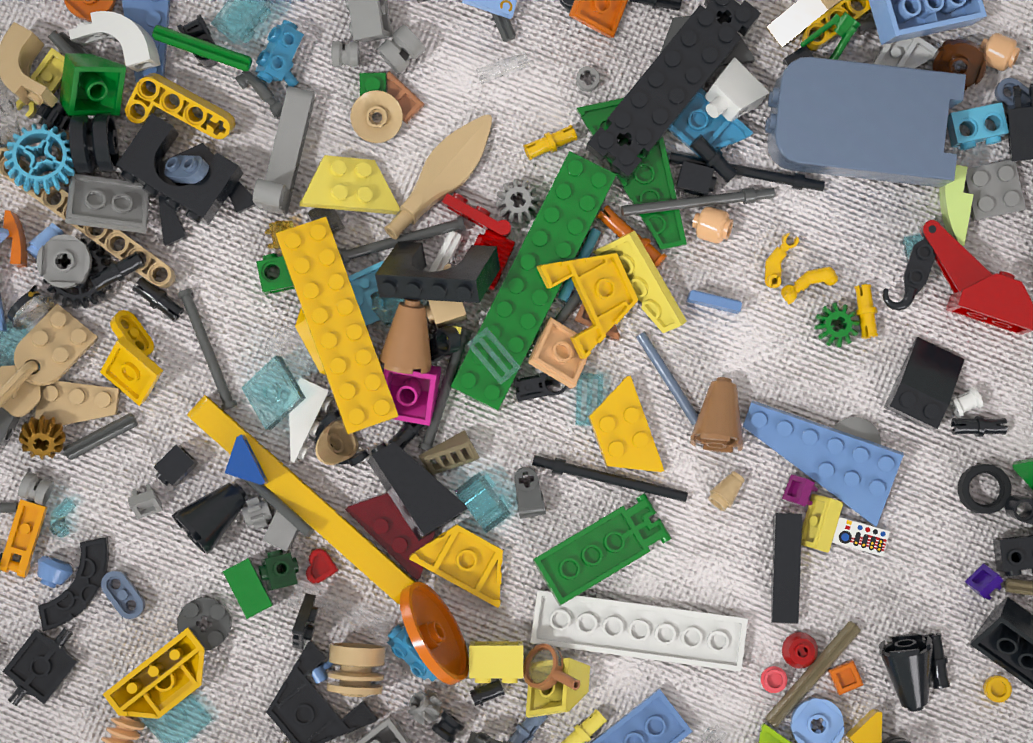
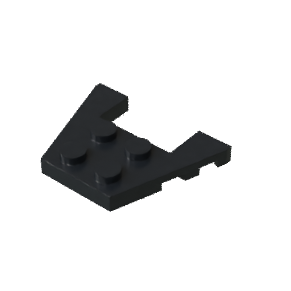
(171, 225)
(303, 710)

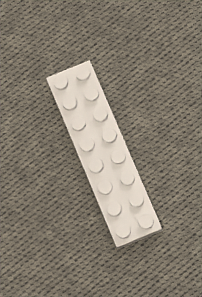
(640, 631)

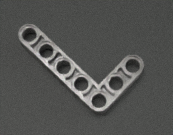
(276, 190)

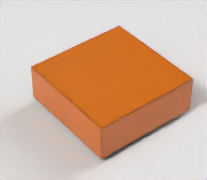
(845, 677)

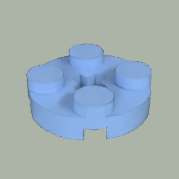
(814, 709)

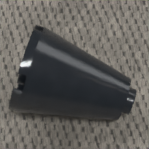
(211, 515)
(909, 668)

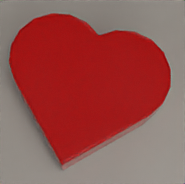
(320, 566)

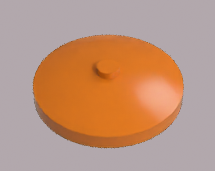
(434, 633)

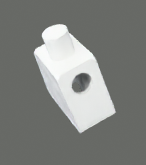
(734, 92)

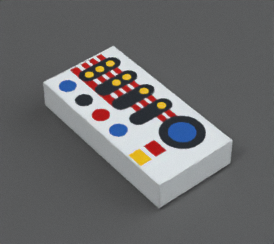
(861, 536)

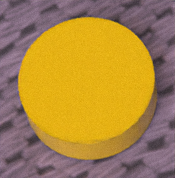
(997, 688)

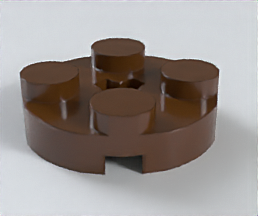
(963, 50)

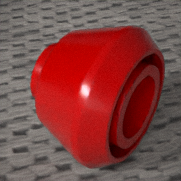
(795, 643)

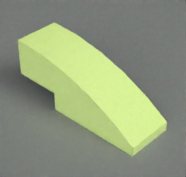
(956, 205)

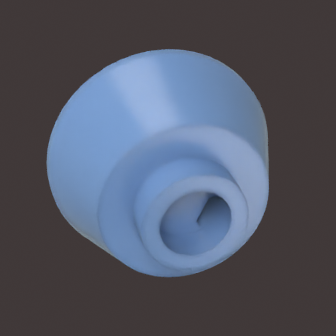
(53, 571)

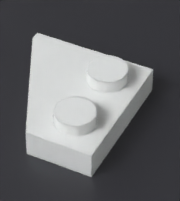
(906, 53)

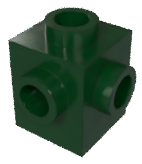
(287, 575)

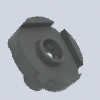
(215, 613)

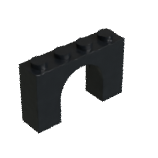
(143, 161)
(468, 281)

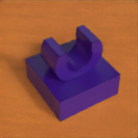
(984, 581)

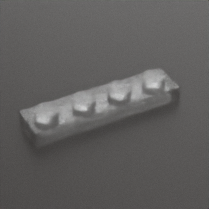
(345, 612)

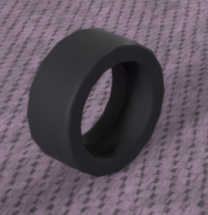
(999, 475)

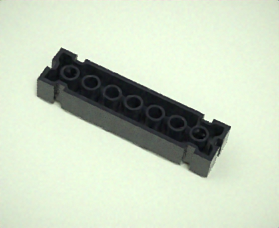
(671, 83)

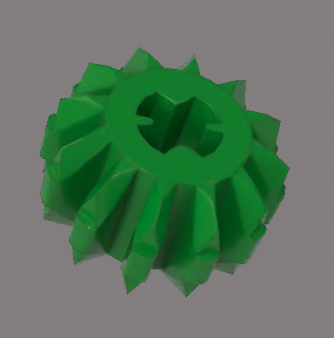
(831, 316)

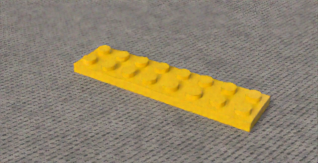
(336, 325)

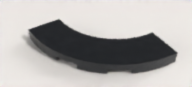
(82, 590)

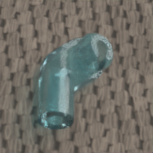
(58, 517)

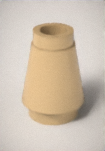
(726, 491)

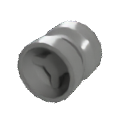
(345, 54)
(35, 488)

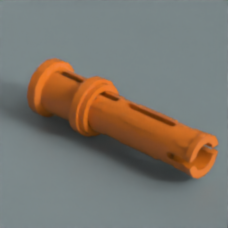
(621, 228)

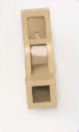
(17, 54)

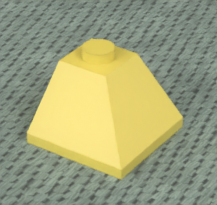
(559, 697)

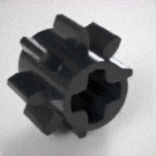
(53, 116)

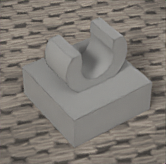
(145, 503)

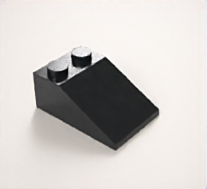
(925, 384)

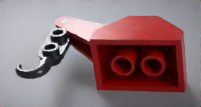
(977, 293)

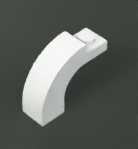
(137, 44)

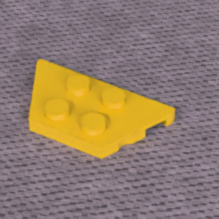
(624, 431)
(465, 562)

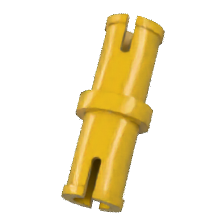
(550, 142)
(866, 311)

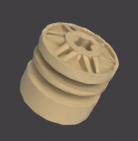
(356, 669)

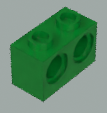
(279, 284)

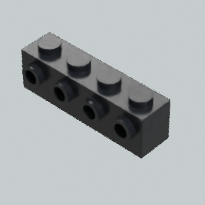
(1013, 554)

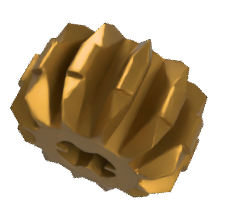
(42, 437)

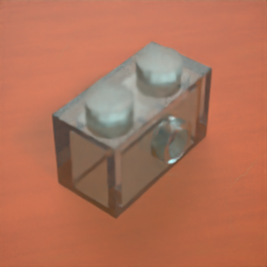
(240, 18)

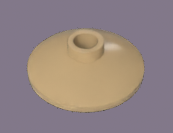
(366, 107)

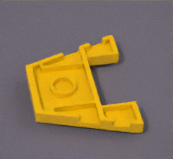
(603, 291)

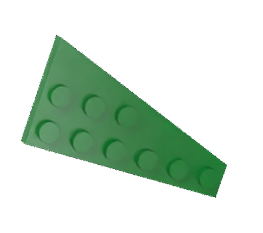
(647, 184)

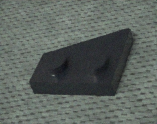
(303, 629)

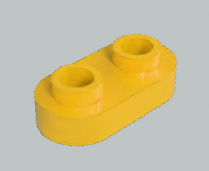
(127, 325)

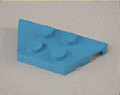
(716, 131)

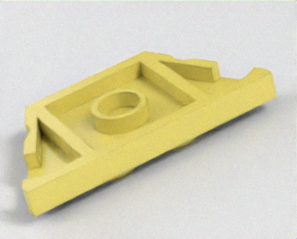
(349, 186)

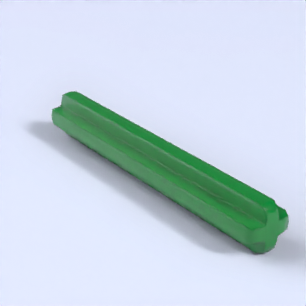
(202, 48)

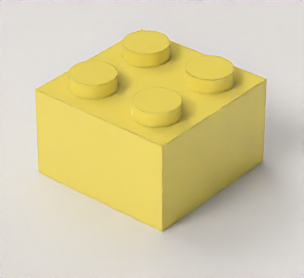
(496, 660)

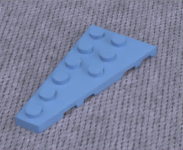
(842, 463)

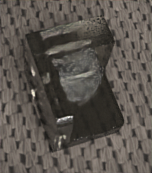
(333, 218)

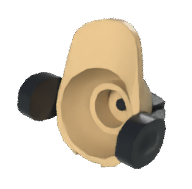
(334, 444)

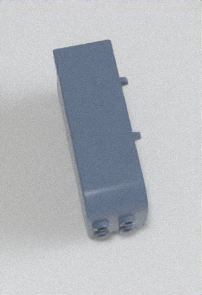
(863, 121)

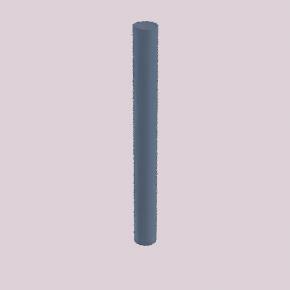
(667, 377)

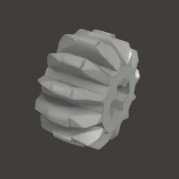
(508, 203)

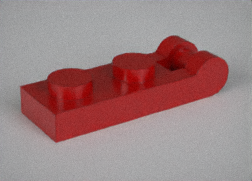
(478, 216)

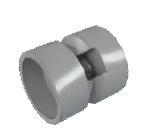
(401, 49)

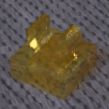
(276, 227)

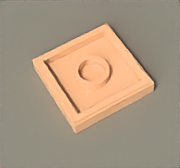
(556, 354)

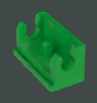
(247, 588)

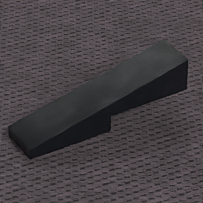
(786, 568)

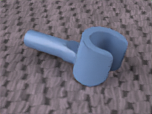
(319, 673)

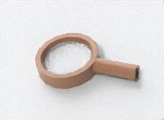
(544, 668)

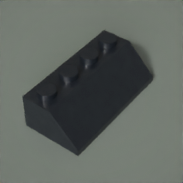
(1008, 640)

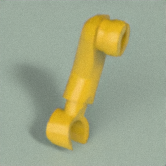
(773, 262)
(814, 276)

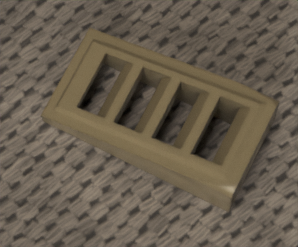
(460, 444)

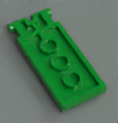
(600, 550)

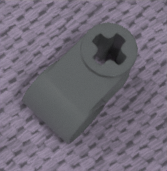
(530, 497)

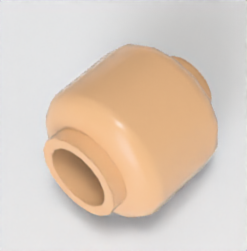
(1000, 51)
(712, 225)

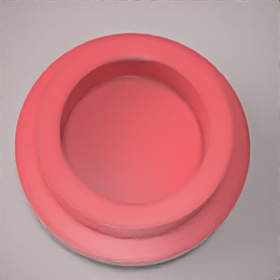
(773, 679)

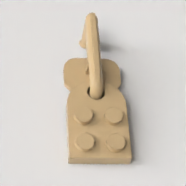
(54, 346)

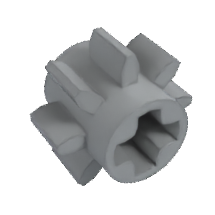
(257, 513)
(425, 707)

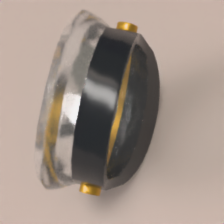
(30, 309)

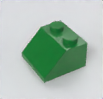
(91, 85)

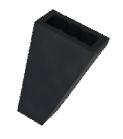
(415, 492)

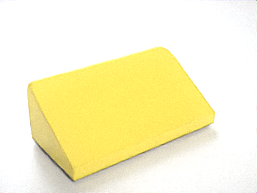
(820, 522)

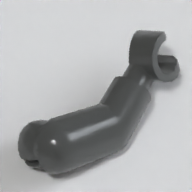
(261, 89)

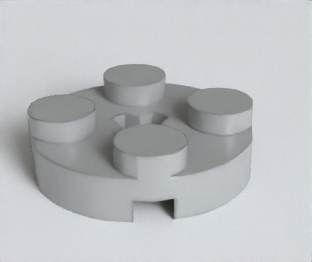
(76, 251)

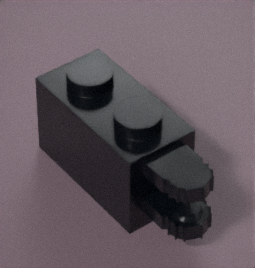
(1020, 126)

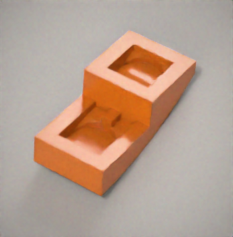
(17, 235)

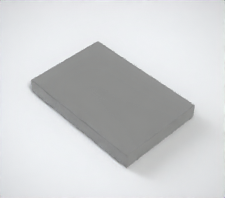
(107, 203)

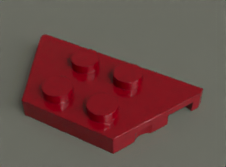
(389, 528)

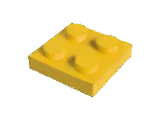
(131, 370)

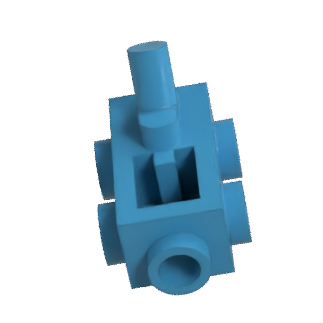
(276, 60)
(404, 649)

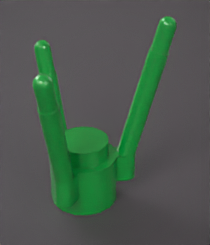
(845, 27)

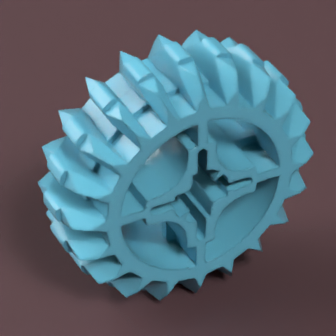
(22, 147)

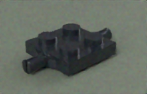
(40, 666)

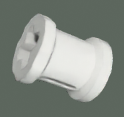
(966, 402)

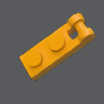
(23, 537)

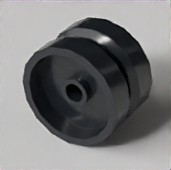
(93, 143)

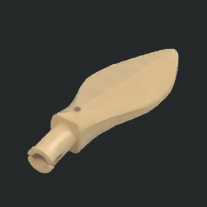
(443, 172)

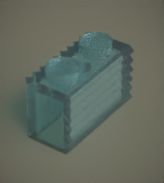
(483, 501)

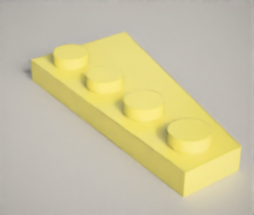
(646, 281)

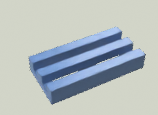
(714, 301)

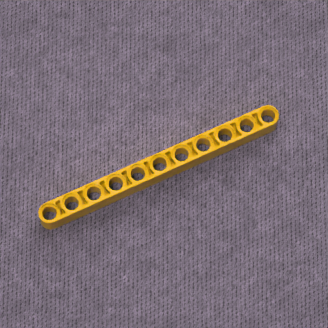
(305, 502)

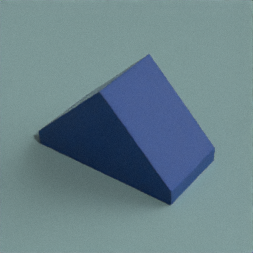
(244, 462)

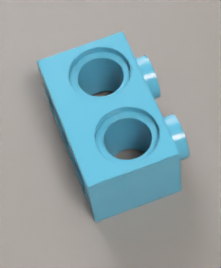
(975, 121)

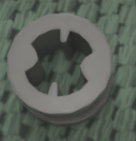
(593, 73)

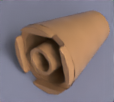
(407, 340)
(719, 419)

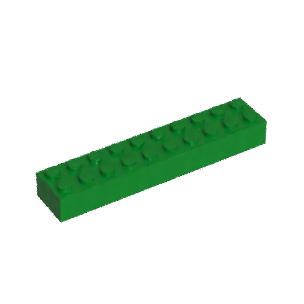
(523, 297)

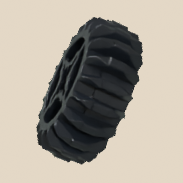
(83, 295)

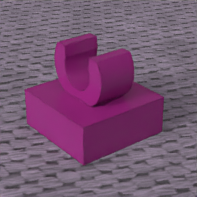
(799, 490)

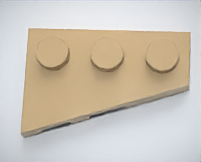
(76, 402)

